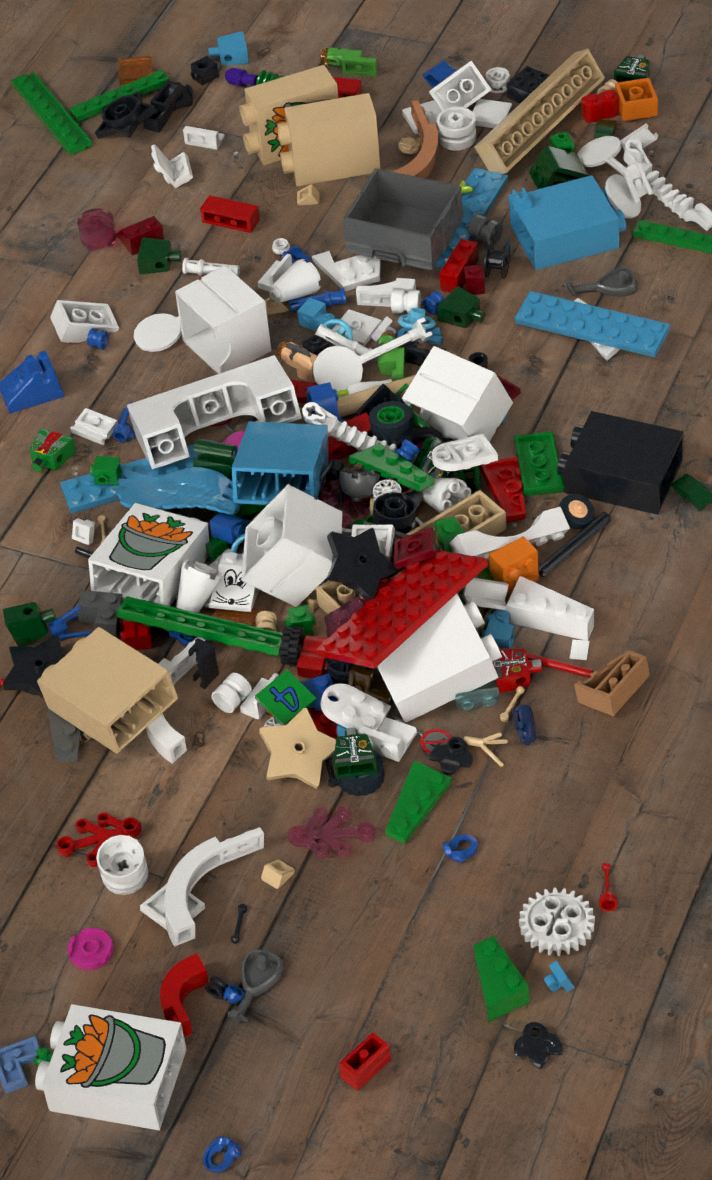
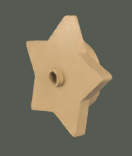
(289, 762)

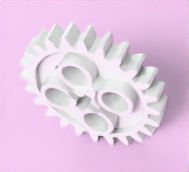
(540, 912)

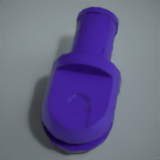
(240, 77)

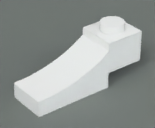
(381, 294)

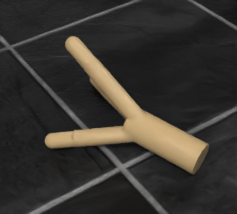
(479, 742)

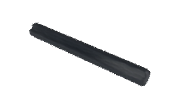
(573, 544)

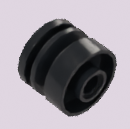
(395, 510)

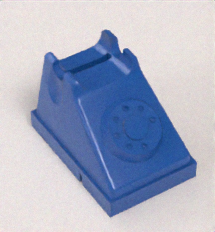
(31, 384)

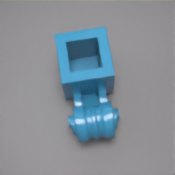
(313, 314)
(500, 629)

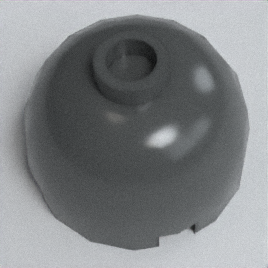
(357, 483)

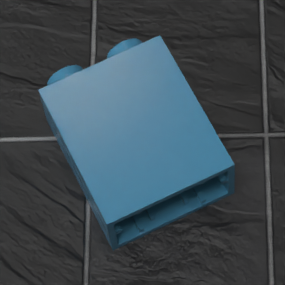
(567, 223)
(278, 457)

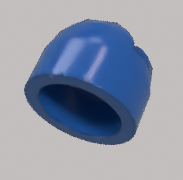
(234, 994)

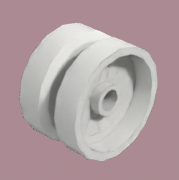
(456, 128)

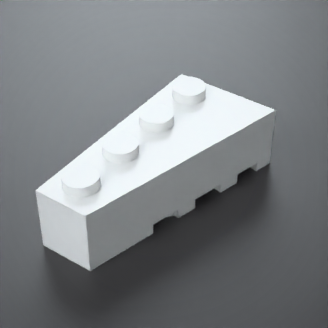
(549, 611)

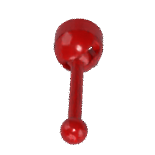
(607, 900)

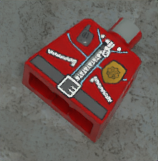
(514, 669)

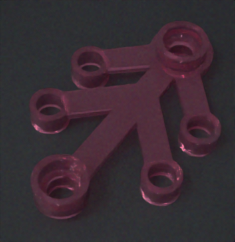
(358, 506)
(329, 833)

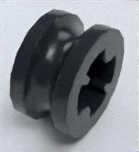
(216, 987)

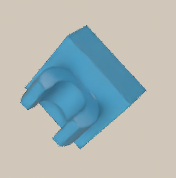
(519, 200)
(558, 979)

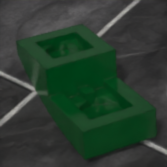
(605, 128)
(692, 489)

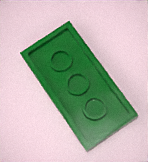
(538, 463)

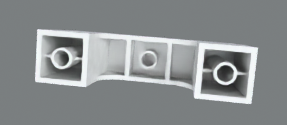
(251, 389)

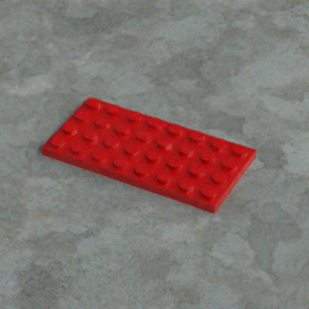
(401, 608)

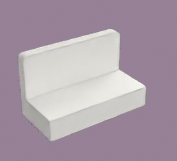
(202, 137)
(275, 272)
(486, 593)
(251, 706)

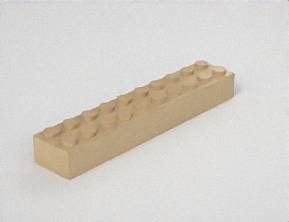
(540, 112)
(472, 513)

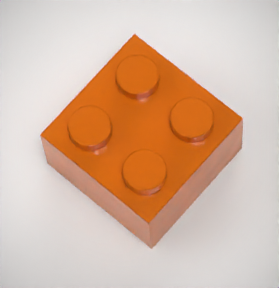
(637, 99)
(513, 561)

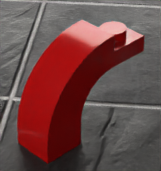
(177, 984)

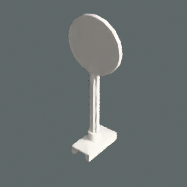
(603, 151)
(616, 185)
(158, 332)
(344, 367)

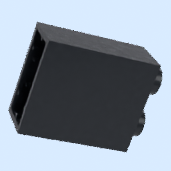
(622, 462)

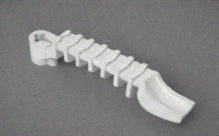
(678, 203)
(342, 431)

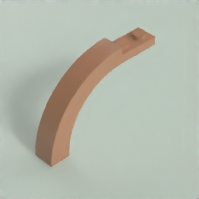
(425, 160)

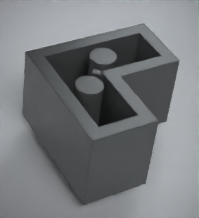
(101, 610)

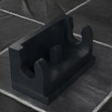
(414, 354)
(206, 662)

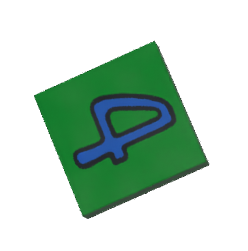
(285, 697)

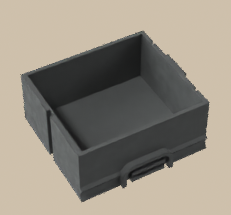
(403, 219)

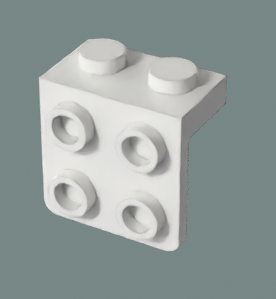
(175, 171)
(391, 738)

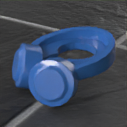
(295, 252)
(460, 856)
(234, 1151)

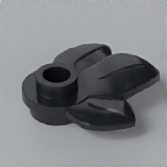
(451, 757)
(537, 1047)

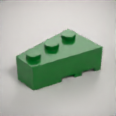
(499, 979)

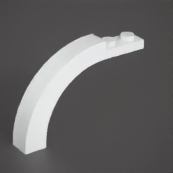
(161, 734)
(190, 870)

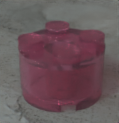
(96, 229)

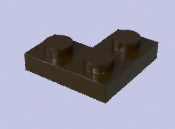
(362, 680)

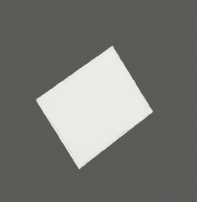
(579, 649)

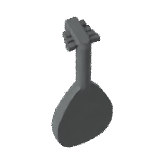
(615, 283)
(258, 974)

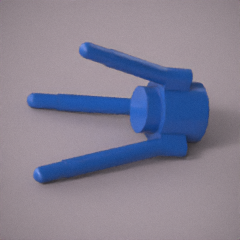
(123, 429)
(59, 626)

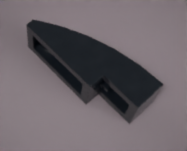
(164, 102)

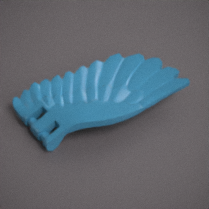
(179, 489)

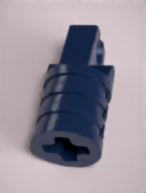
(525, 724)

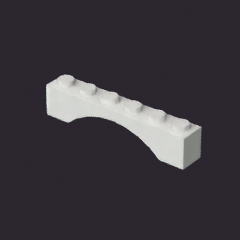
(547, 526)

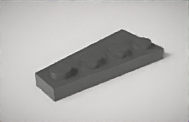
(65, 738)

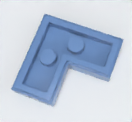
(12, 1060)

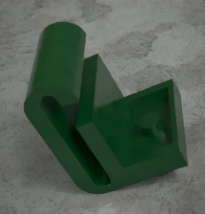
(557, 166)
(215, 456)

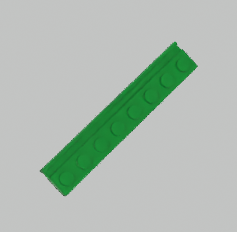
(51, 113)
(200, 625)

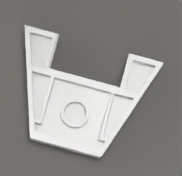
(351, 271)

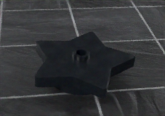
(124, 116)
(358, 562)
(30, 664)

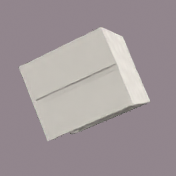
(223, 320)
(458, 396)
(289, 545)

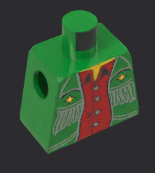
(51, 450)

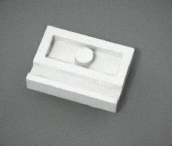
(94, 426)

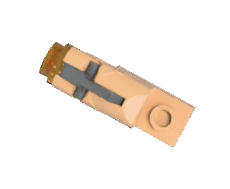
(298, 358)

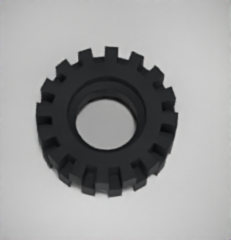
(291, 645)

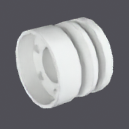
(122, 865)

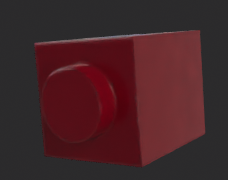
(474, 279)

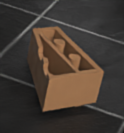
(615, 684)

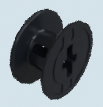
(497, 259)

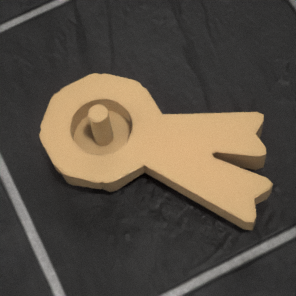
(410, 145)

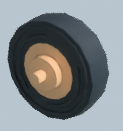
(577, 510)

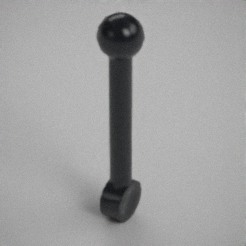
(332, 782)
(242, 908)

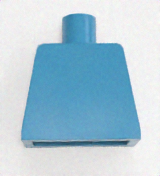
(230, 49)

